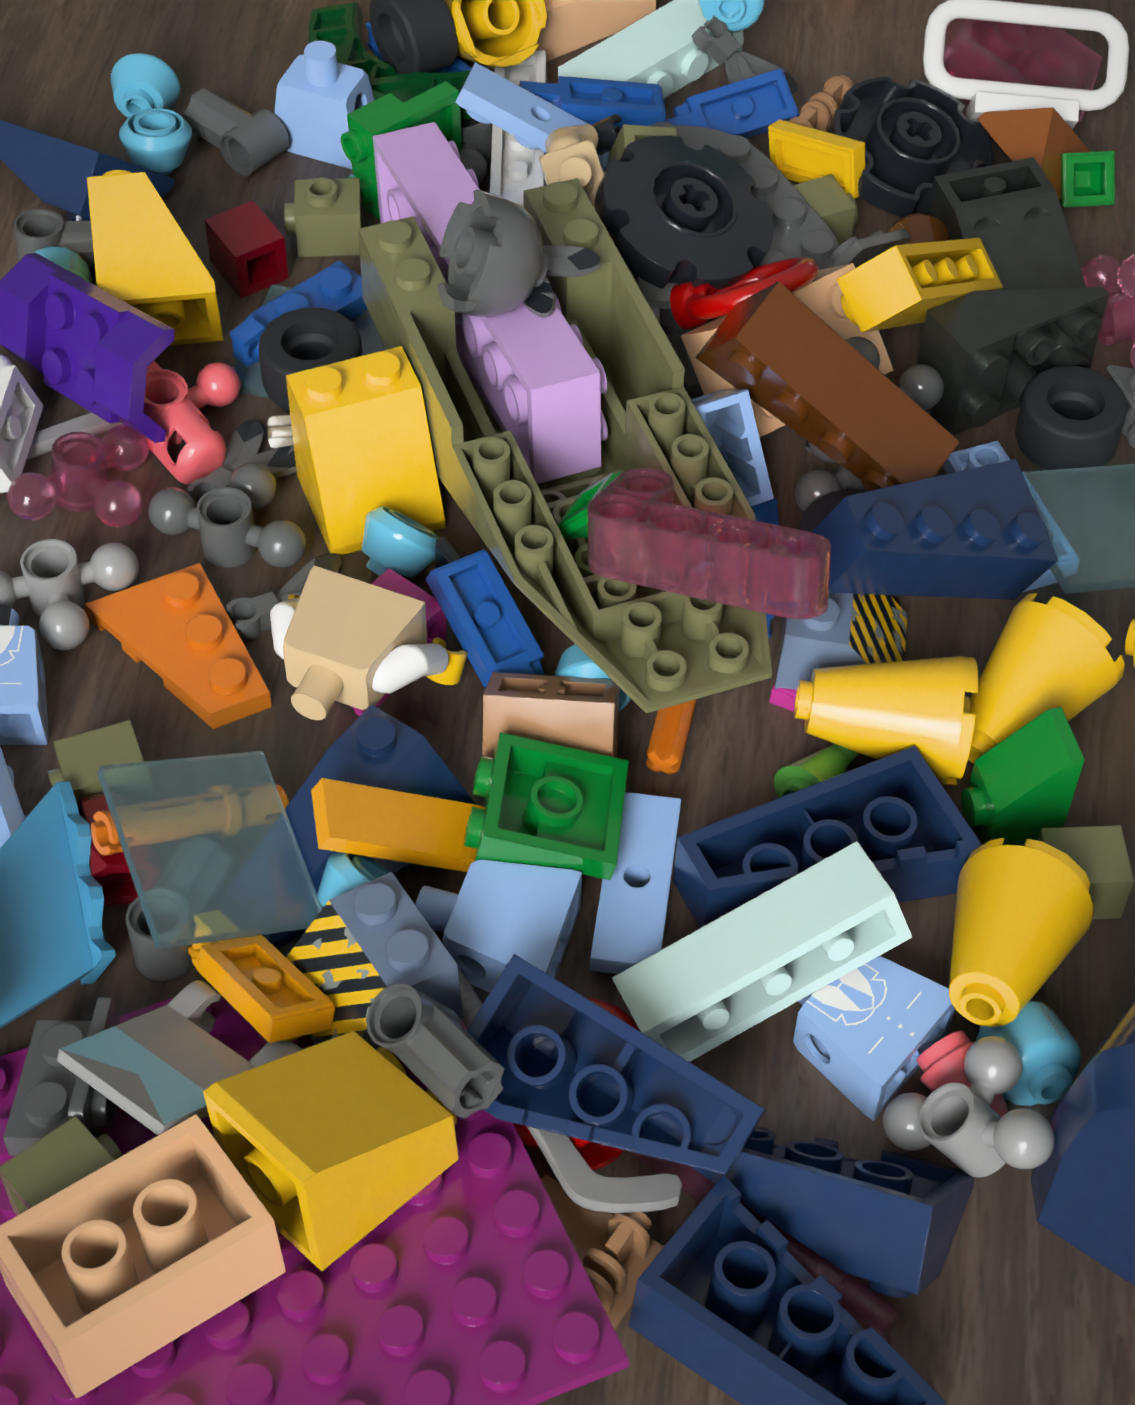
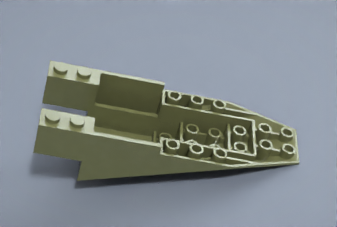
(644, 638)

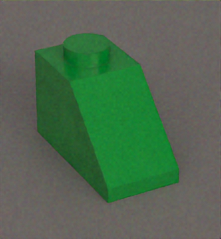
(1025, 781)

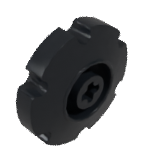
(908, 140)
(683, 214)

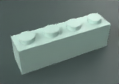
(651, 50)
(764, 955)

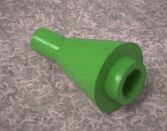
(813, 769)

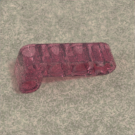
(704, 554)

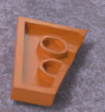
(188, 641)

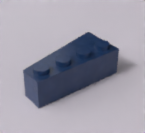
(940, 537)
(886, 806)
(758, 1322)

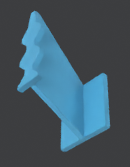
(49, 907)

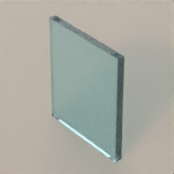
(1089, 524)
(209, 848)

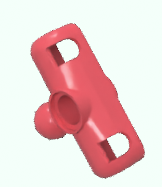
(178, 412)

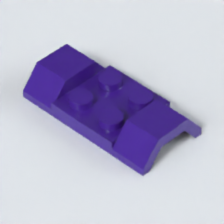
(82, 340)

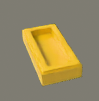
(812, 153)

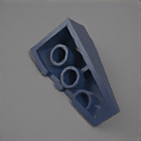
(60, 169)
(375, 754)
(601, 1079)
(866, 1217)

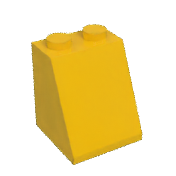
(149, 259)
(363, 445)
(332, 1140)

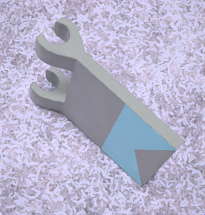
(163, 1060)

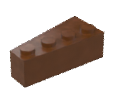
(825, 390)

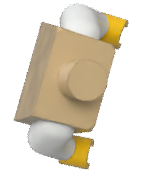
(355, 644)

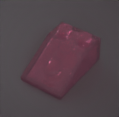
(1019, 55)

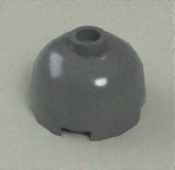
(492, 256)

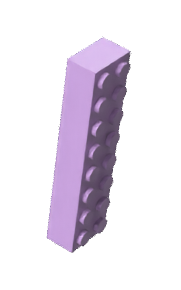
(522, 364)

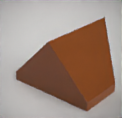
(1034, 134)

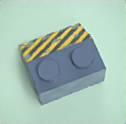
(850, 632)
(367, 944)

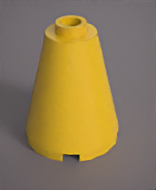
(497, 30)
(1041, 662)
(895, 707)
(1013, 926)

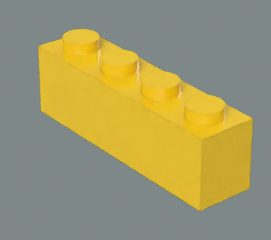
(913, 278)

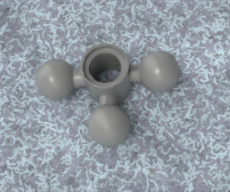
(56, 587)
(965, 1125)

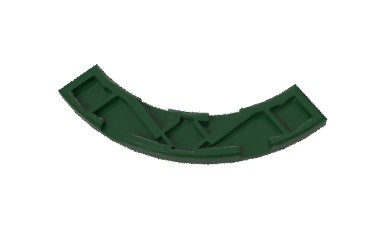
(342, 28)

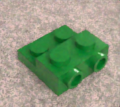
(390, 115)
(548, 807)

